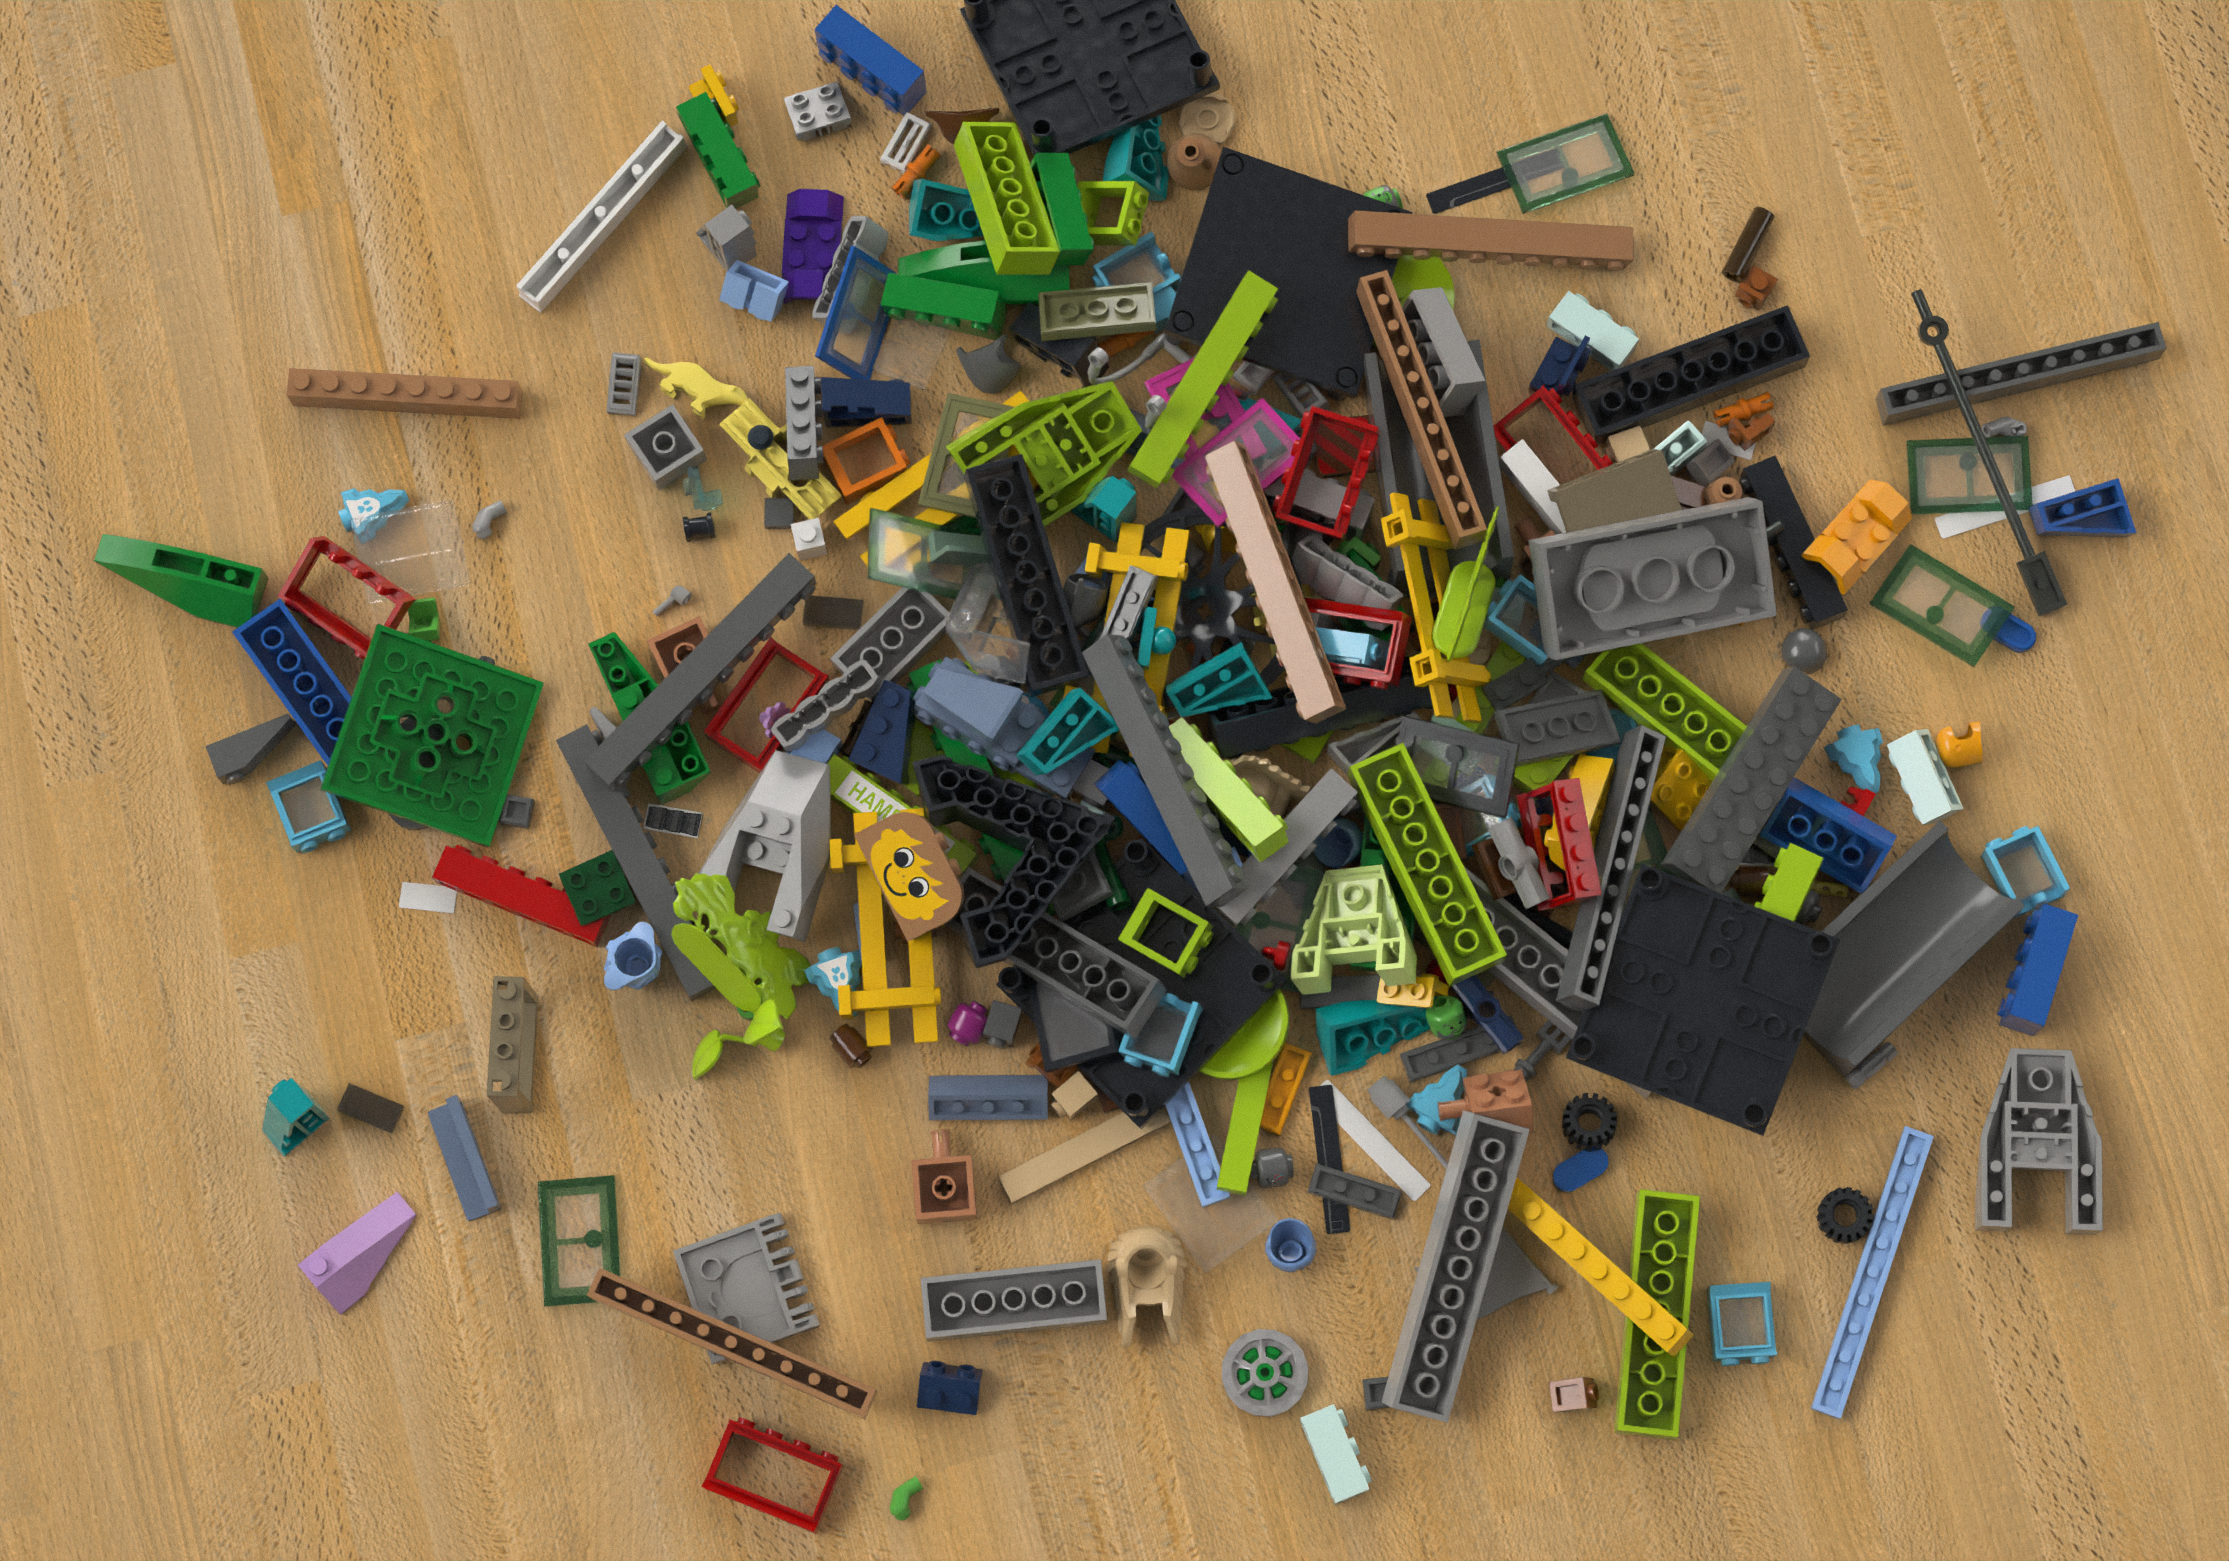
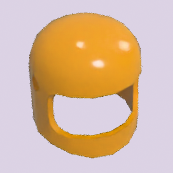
(1960, 750)

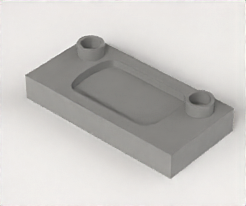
(1652, 578)

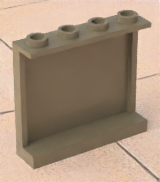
(1617, 493)

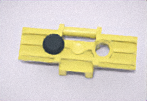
(769, 462)

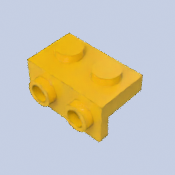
(713, 84)
(1413, 995)

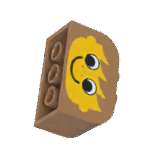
(913, 872)

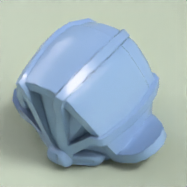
(632, 959)

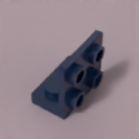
(1561, 366)

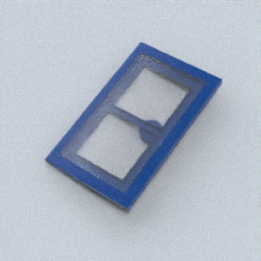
(856, 317)

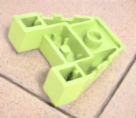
(1350, 924)

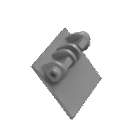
(817, 110)

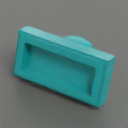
(1158, 640)

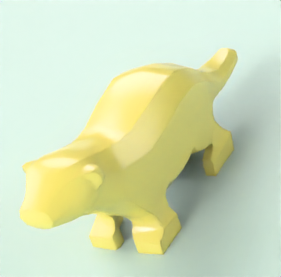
(697, 385)

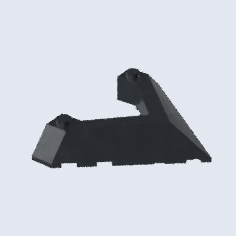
(1048, 830)

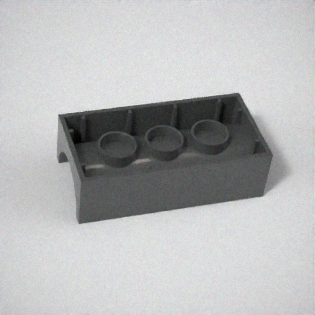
(1403, 473)
(1901, 947)

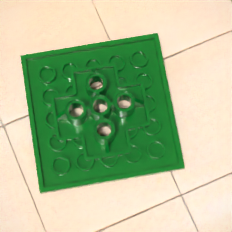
(379, 760)

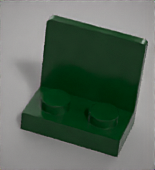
(597, 888)

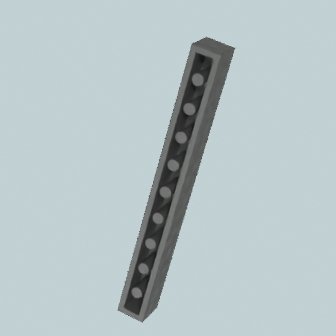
(2023, 373)
(701, 672)
(1165, 770)
(634, 854)
(1614, 859)

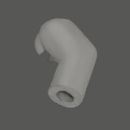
(2005, 426)
(484, 518)

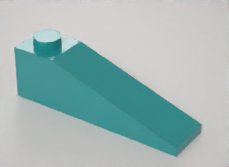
(1138, 158)
(942, 212)
(1361, 1029)

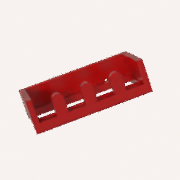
(1567, 420)
(1301, 452)
(324, 618)
(1401, 626)
(743, 688)
(1573, 838)
(797, 1449)

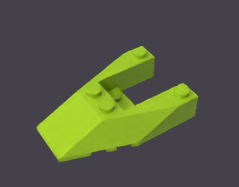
(1063, 441)

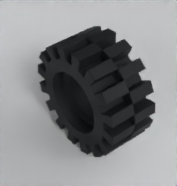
(1589, 1138)
(1857, 1202)

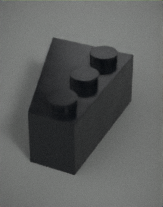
(1067, 353)

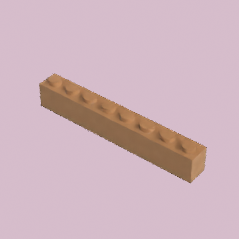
(404, 393)

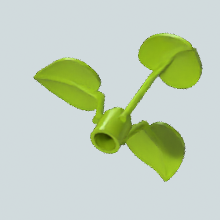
(763, 1030)

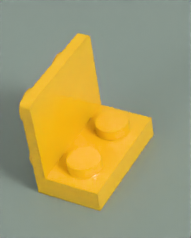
(1678, 786)

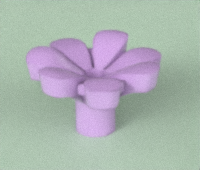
(771, 715)

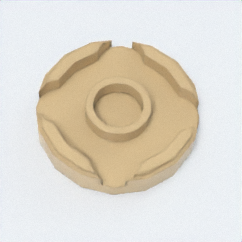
(1208, 116)

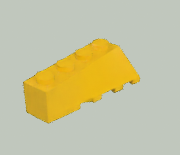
(1595, 780)

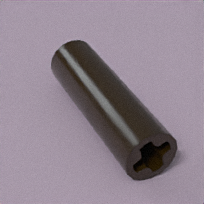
(1748, 244)

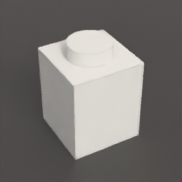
(808, 539)

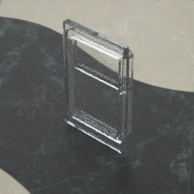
(911, 352)

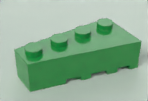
(718, 151)
(1063, 206)
(945, 305)

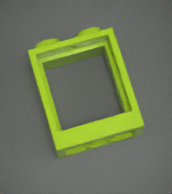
(1129, 224)
(1141, 918)

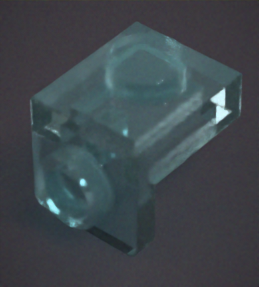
(701, 500)

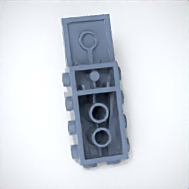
(990, 722)

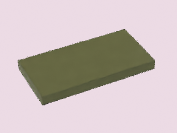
(1097, 311)

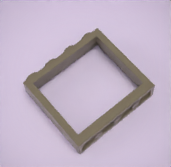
(512, 1044)

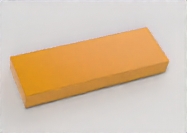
(1283, 1087)

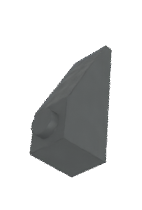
(244, 751)

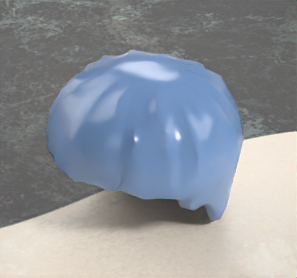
(1340, 845)
(1290, 1245)

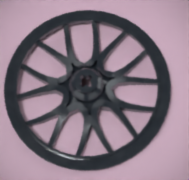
(1210, 591)

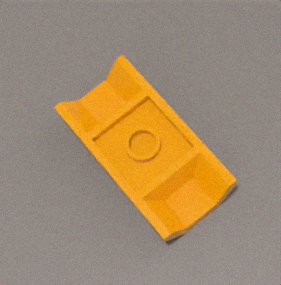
(1860, 532)

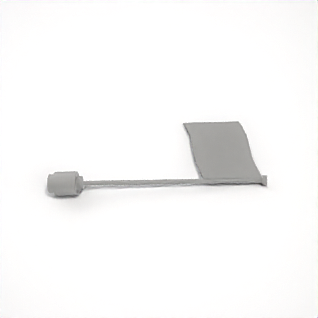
(1512, 1269)

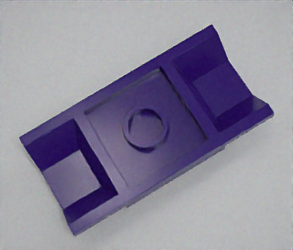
(810, 241)

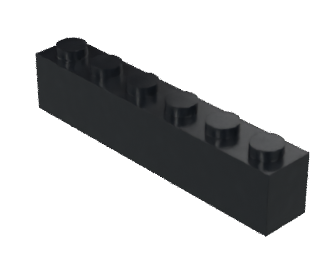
(1807, 579)

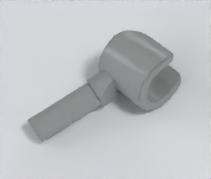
(677, 594)

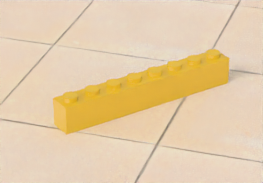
(1598, 1269)

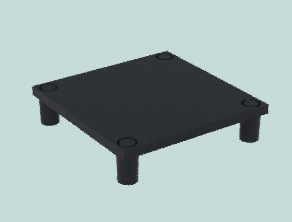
(1088, 65)
(1297, 240)
(1228, 981)
(1704, 999)

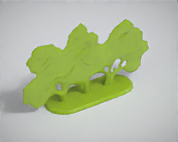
(1465, 604)
(746, 942)

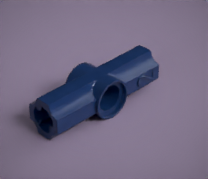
(1497, 1027)

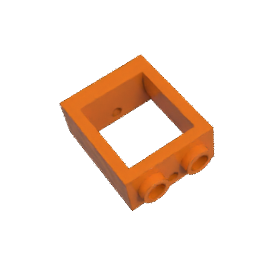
(853, 492)

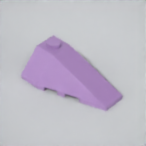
(353, 1257)

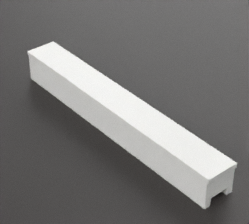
(601, 216)
(1532, 481)

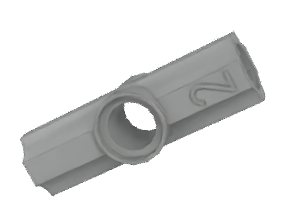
(1518, 863)

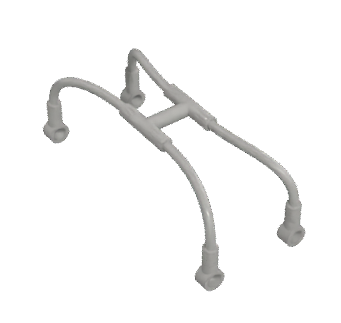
(1156, 404)

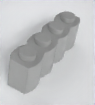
(858, 232)
(1341, 580)
(832, 701)

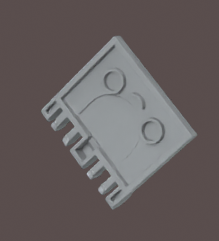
(739, 1285)

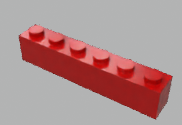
(514, 893)

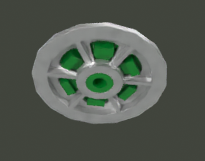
(1264, 1372)

